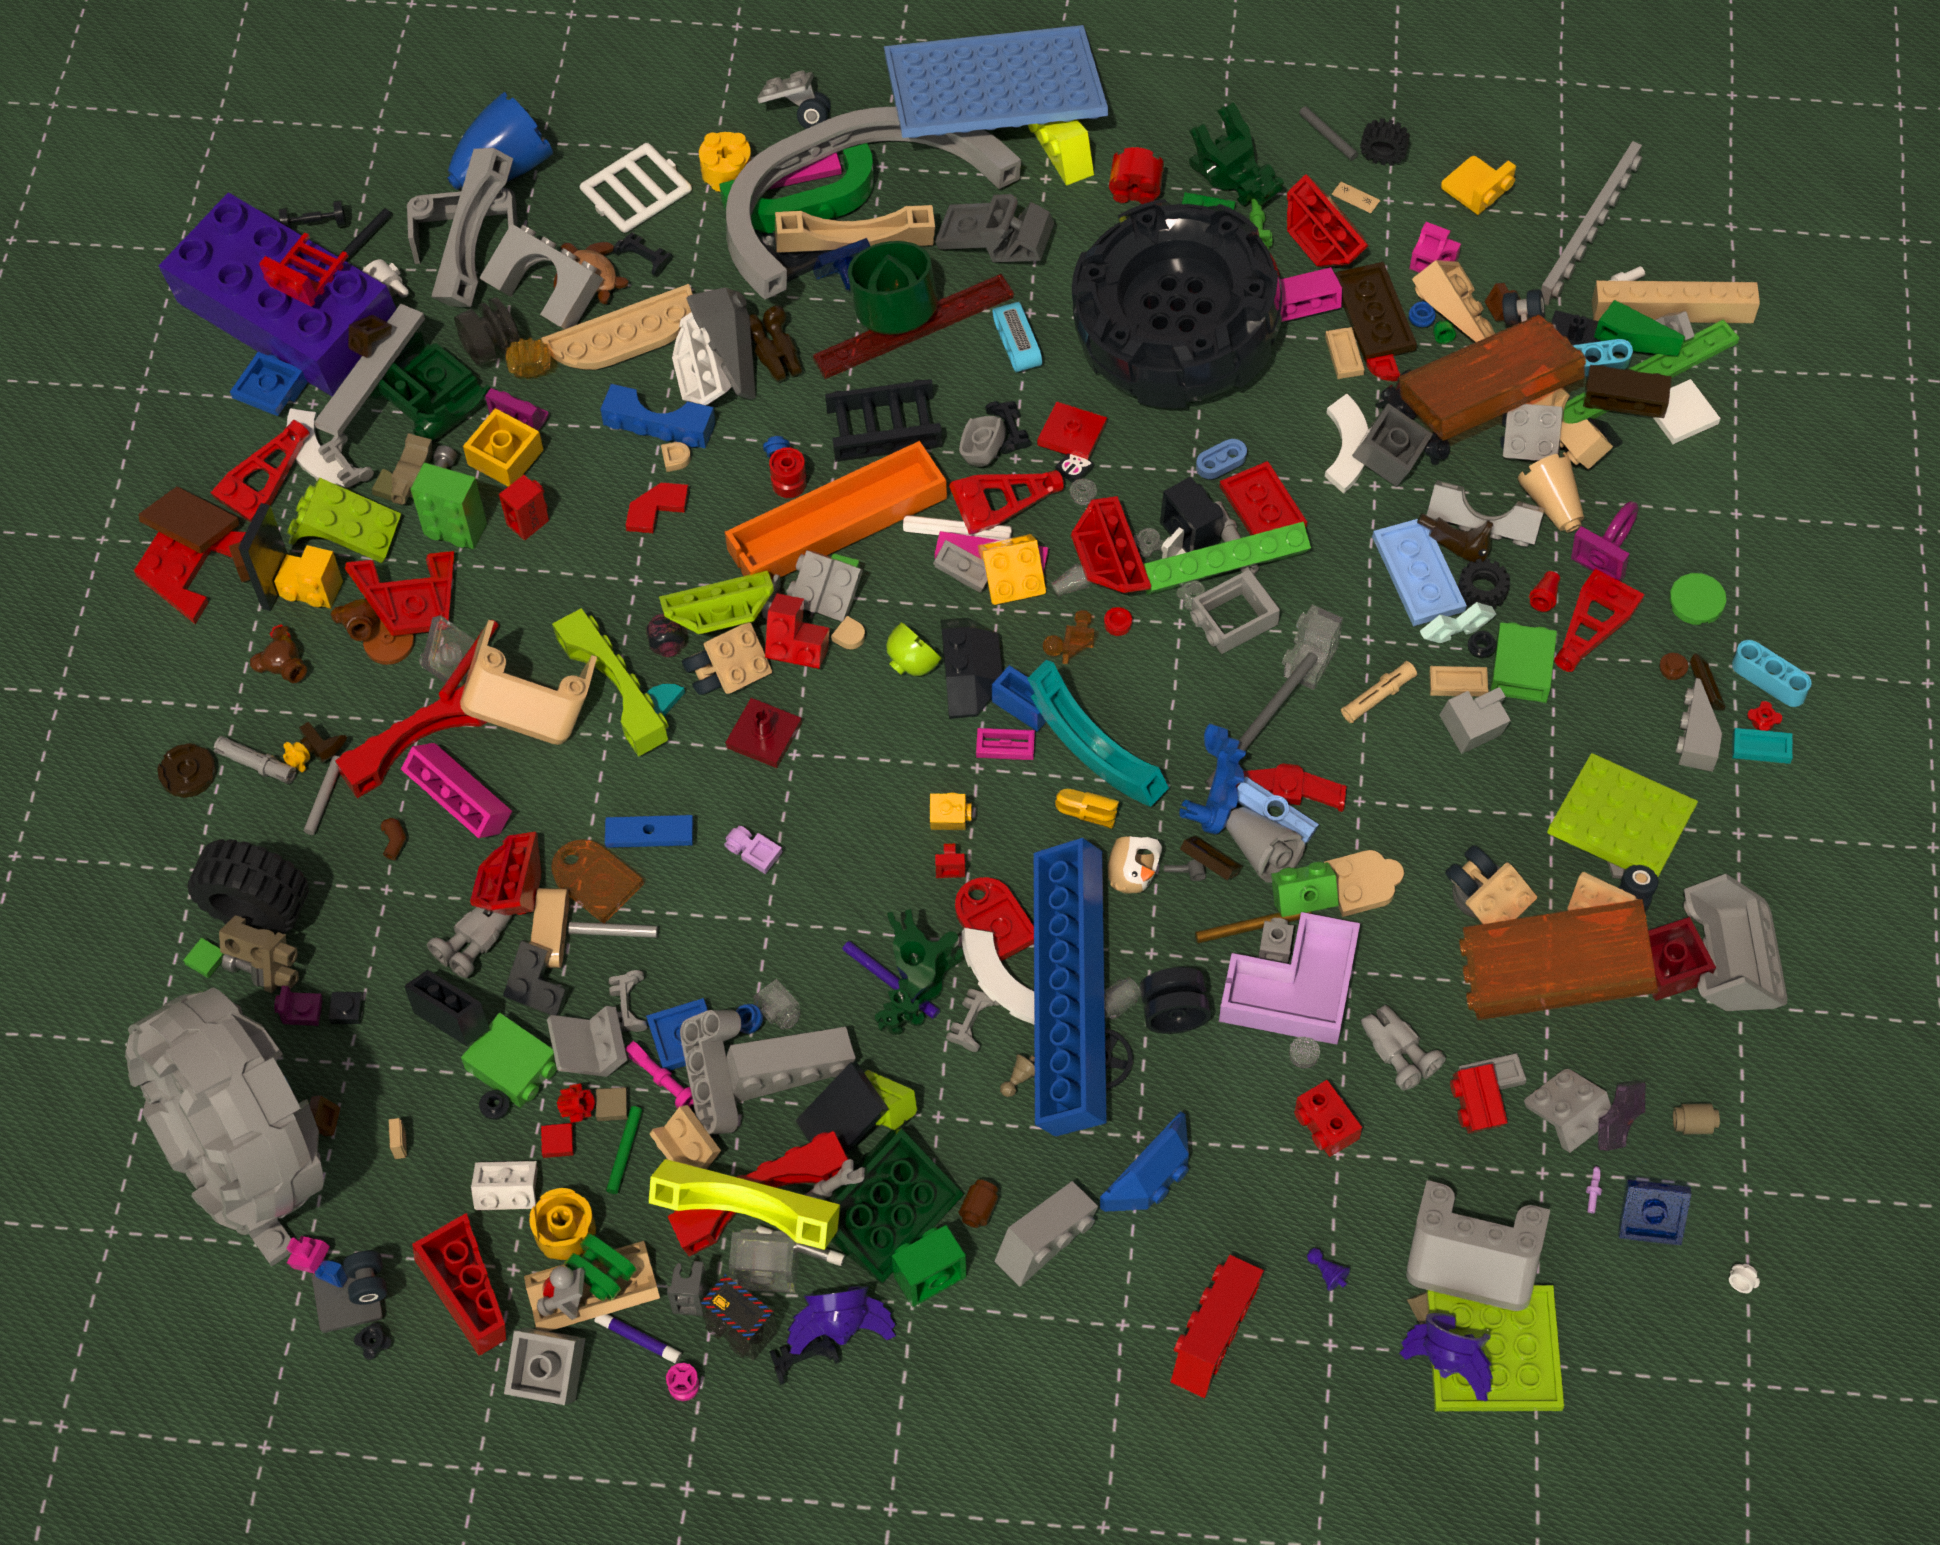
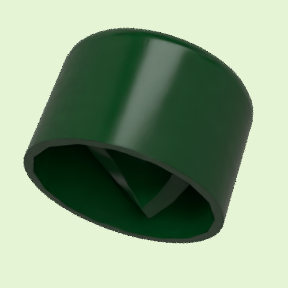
(893, 287)

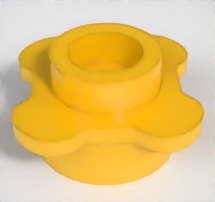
(296, 755)

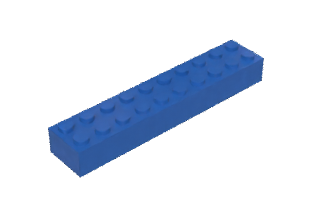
(1069, 988)

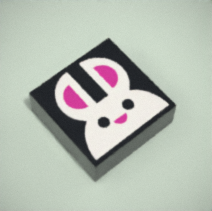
(1074, 467)

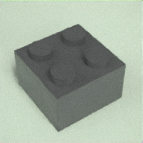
(1392, 445)

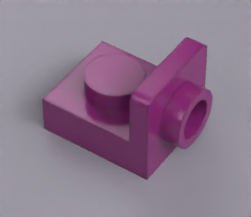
(298, 1007)

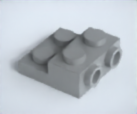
(825, 584)

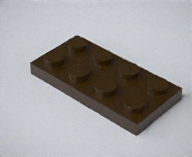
(1375, 311)

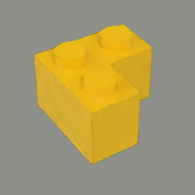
(310, 578)

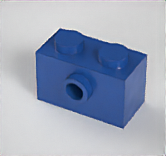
(1013, 694)

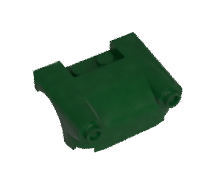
(431, 388)

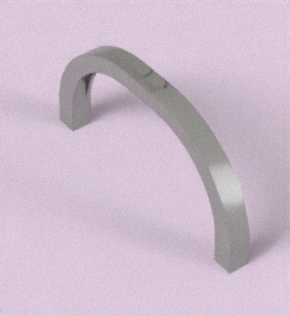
(846, 130)

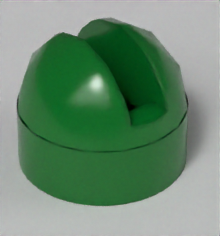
(1449, 332)

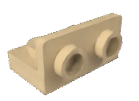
(686, 1140)

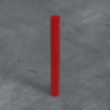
(462, 668)

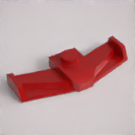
(1292, 783)

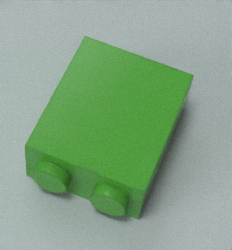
(1524, 661)
(510, 1060)

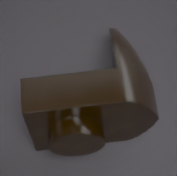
(314, 743)

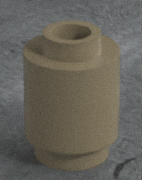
(1695, 1119)

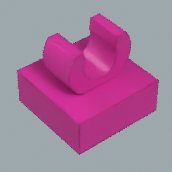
(306, 1253)

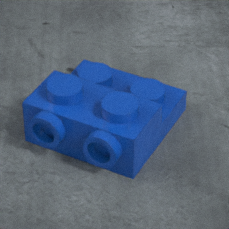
(269, 384)

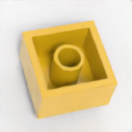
(503, 447)

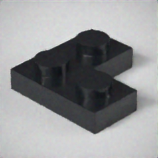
(527, 981)

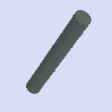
(1328, 133)

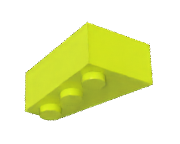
(1067, 148)

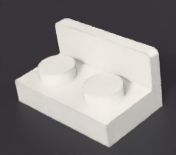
(504, 1185)

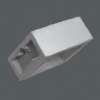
(1255, 595)

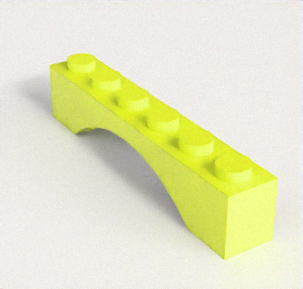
(799, 1216)

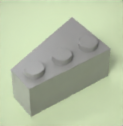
(1045, 1232)

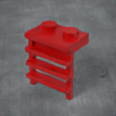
(296, 284)

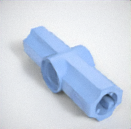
(1259, 800)

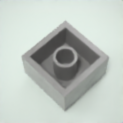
(544, 1366)

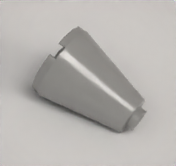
(1265, 842)

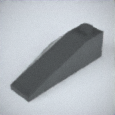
(728, 325)

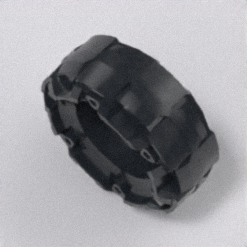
(1185, 252)

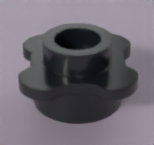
(1437, 449)
(370, 1332)

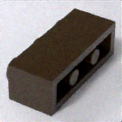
(1627, 391)

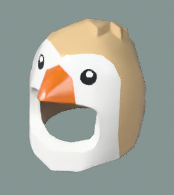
(1132, 871)

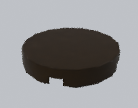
(186, 770)

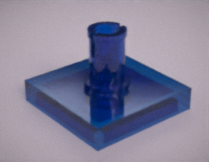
(838, 261)
(1654, 1212)

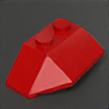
(1321, 226)
(1108, 547)
(509, 876)

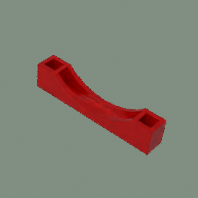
(369, 763)
(806, 1164)

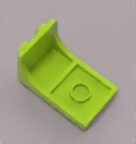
(344, 519)

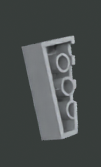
(787, 1062)

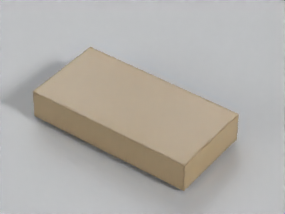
(1344, 353)
(1457, 680)

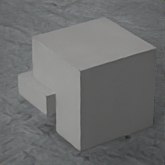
(1475, 720)

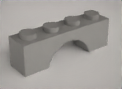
(1519, 523)

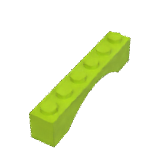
(639, 721)

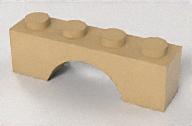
(1582, 439)

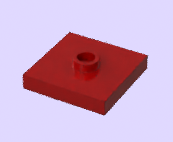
(1072, 431)

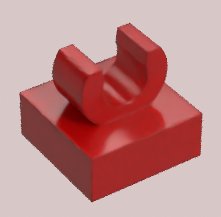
(950, 864)

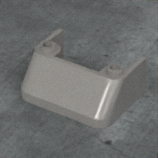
(443, 207)

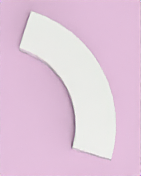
(1352, 429)
(308, 456)
(993, 977)

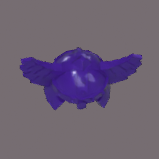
(838, 1318)
(1451, 1352)

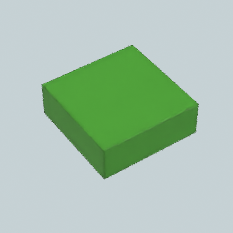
(204, 958)

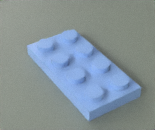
(1418, 572)

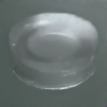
(1304, 1052)

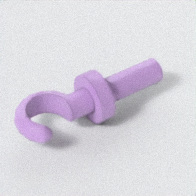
(1594, 1190)

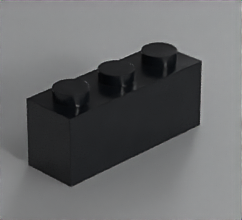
(447, 1007)

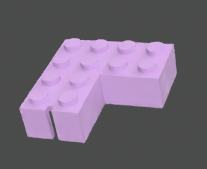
(1297, 997)

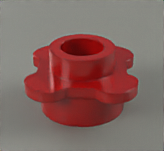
(1761, 722)

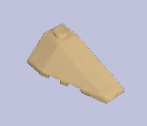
(1449, 292)

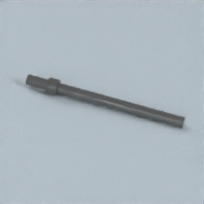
(1273, 705)

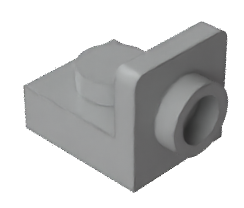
(1679, 322)
(272, 1241)

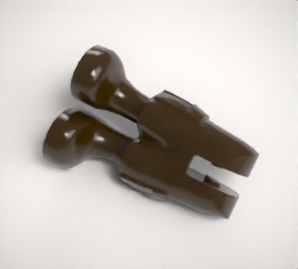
(779, 349)

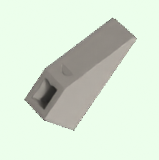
(1702, 734)

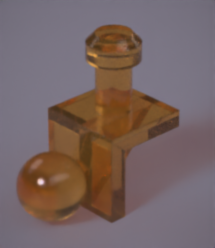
(1075, 639)

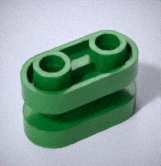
(601, 1284)

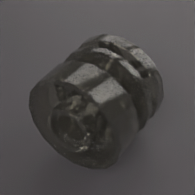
(484, 333)

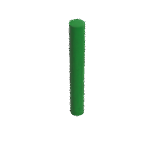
(624, 1150)

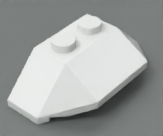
(696, 365)

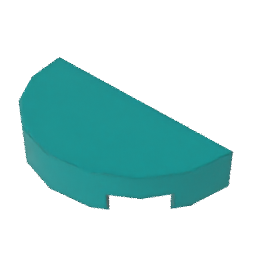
(665, 697)

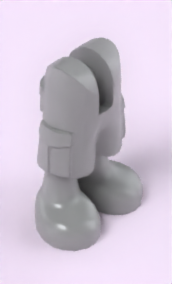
(476, 927)
(1399, 1038)

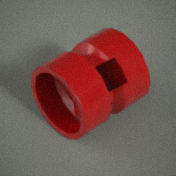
(788, 472)

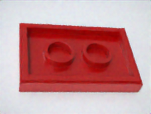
(1261, 499)

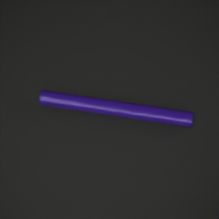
(883, 974)

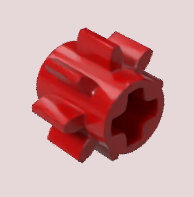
(575, 1103)

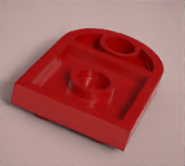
(995, 913)

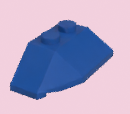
(1151, 1171)

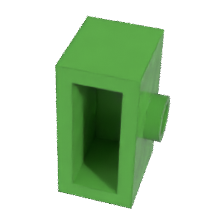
(1304, 889)

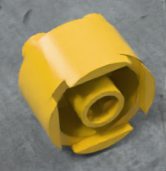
(723, 157)
(546, 1218)

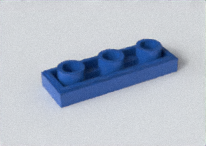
(633, 831)

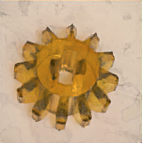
(528, 358)

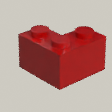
(792, 639)

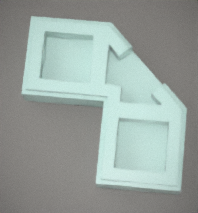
(1470, 621)

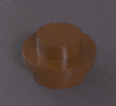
(1673, 666)

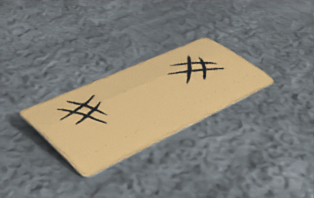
(1355, 197)

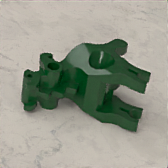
(1232, 160)
(921, 969)

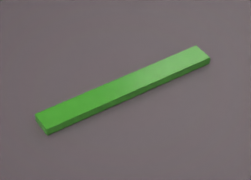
(1694, 351)

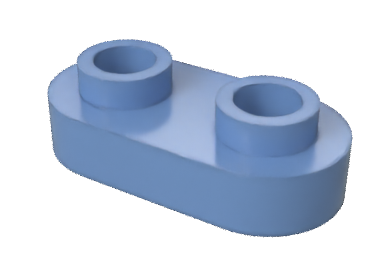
(1219, 458)

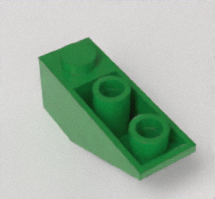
(1639, 330)

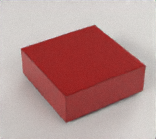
(557, 1140)

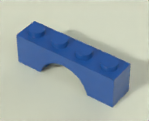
(689, 424)

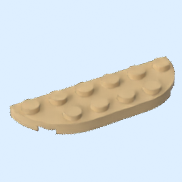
(621, 332)

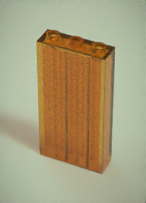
(1492, 377)
(1558, 960)

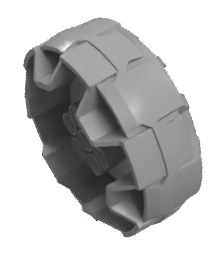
(224, 1110)

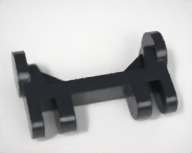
(631, 243)
(1008, 412)
(784, 1362)

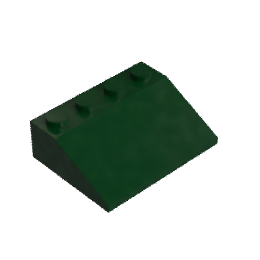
(892, 1205)

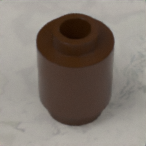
(978, 1203)

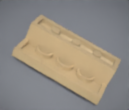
(638, 1290)

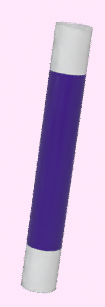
(639, 1338)

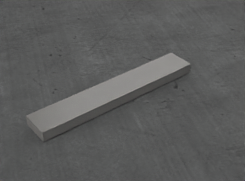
(368, 372)

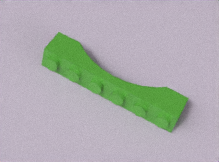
(1227, 556)

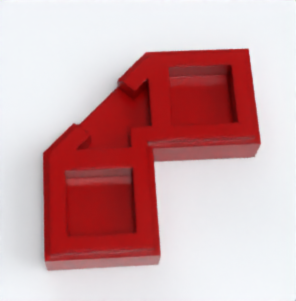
(663, 497)

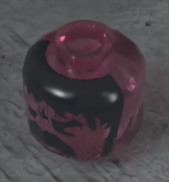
(664, 636)

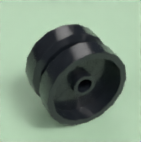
(1175, 1000)

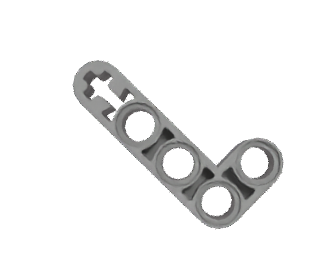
(708, 1068)

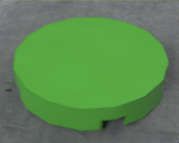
(1697, 598)

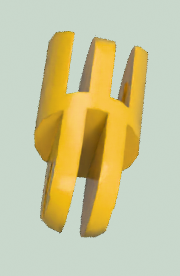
(1087, 807)

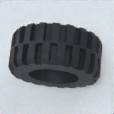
(248, 883)

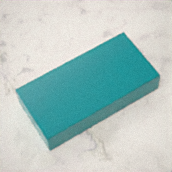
(1762, 745)

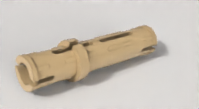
(1387, 685)

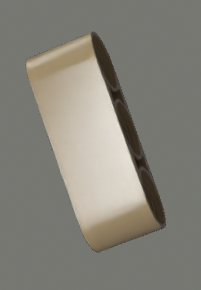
(551, 922)

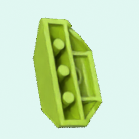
(719, 603)

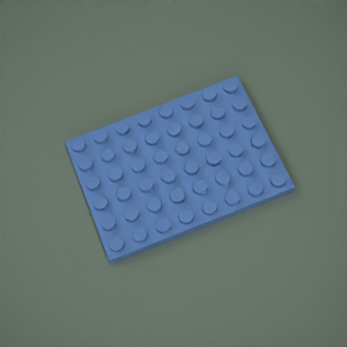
(994, 81)

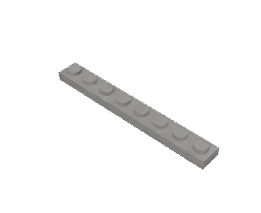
(1588, 228)

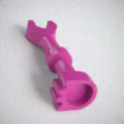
(661, 1076)

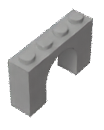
(520, 251)

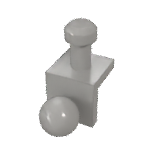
(567, 1292)

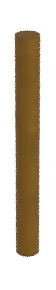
(1239, 927)

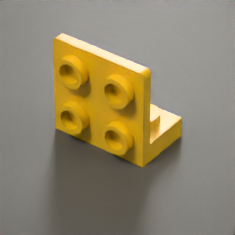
(1013, 569)

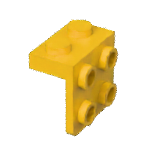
(1479, 184)

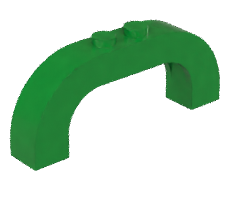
(822, 202)

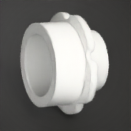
(1743, 1278)

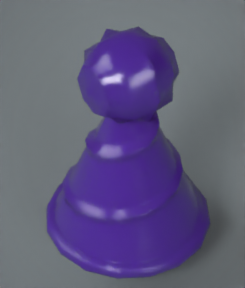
(1331, 1272)

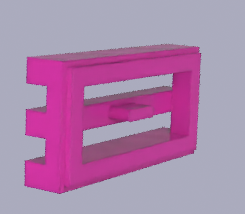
(1005, 748)

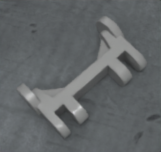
(349, 475)
(621, 987)
(964, 1031)

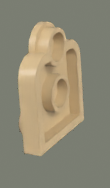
(1365, 881)

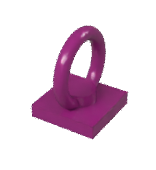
(1604, 552)

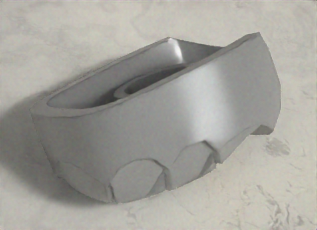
(982, 440)

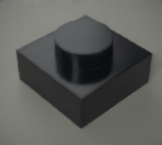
(346, 1008)

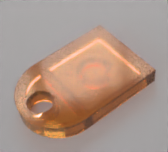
(596, 880)

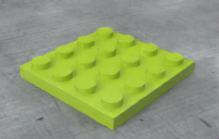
(1622, 816)
(1520, 1352)

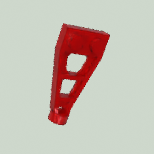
(243, 499)
(975, 507)
(1610, 594)

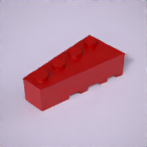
(1215, 1324)

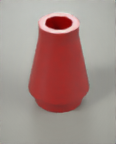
(1544, 594)

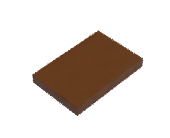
(188, 519)

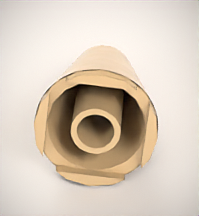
(1555, 489)

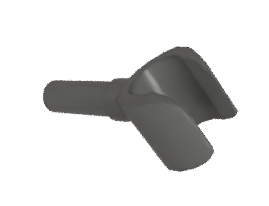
(1194, 868)

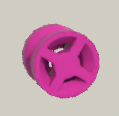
(679, 1375)

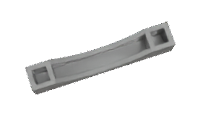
(483, 181)

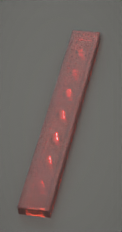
(948, 311)

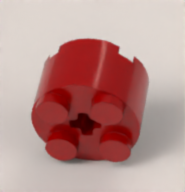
(1136, 175)

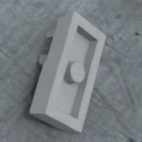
(961, 566)

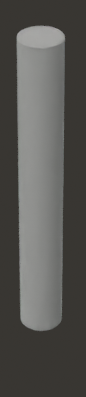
(322, 797)
(613, 929)

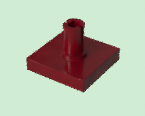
(763, 733)

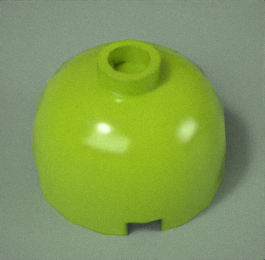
(910, 652)

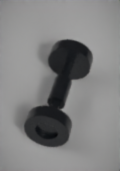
(313, 217)

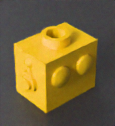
(949, 811)

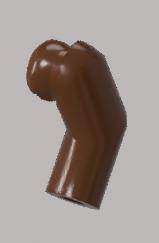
(396, 835)

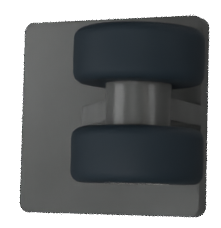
(359, 1297)

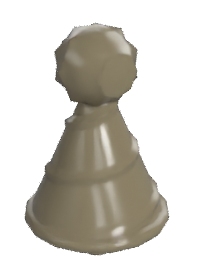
(1022, 1071)

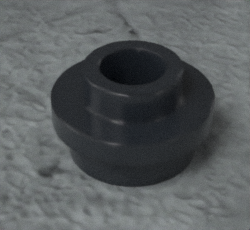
(1485, 639)
(497, 1112)

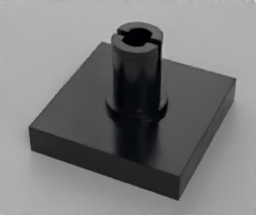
(1577, 329)

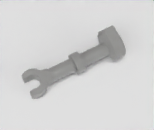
(845, 1176)

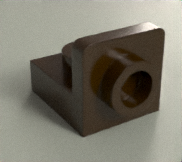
(365, 332)

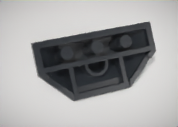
(970, 665)

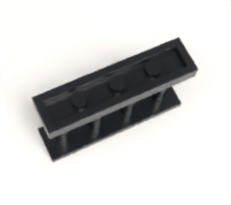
(888, 441)

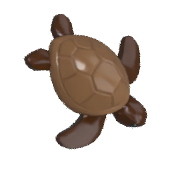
(605, 269)

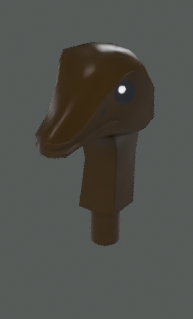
(1468, 545)

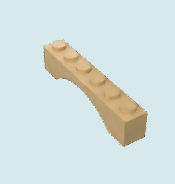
(805, 232)

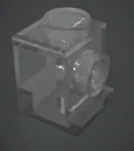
(778, 1005)

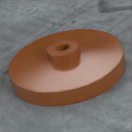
(385, 648)

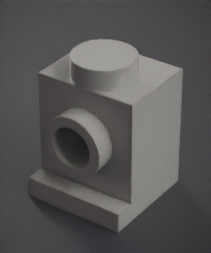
(1276, 940)

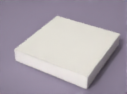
(1686, 413)

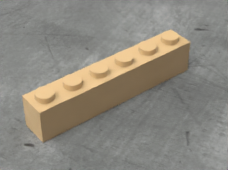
(1701, 300)

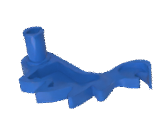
(1223, 792)

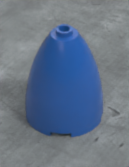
(507, 129)

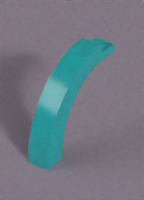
(1091, 745)

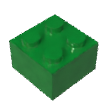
(929, 1265)

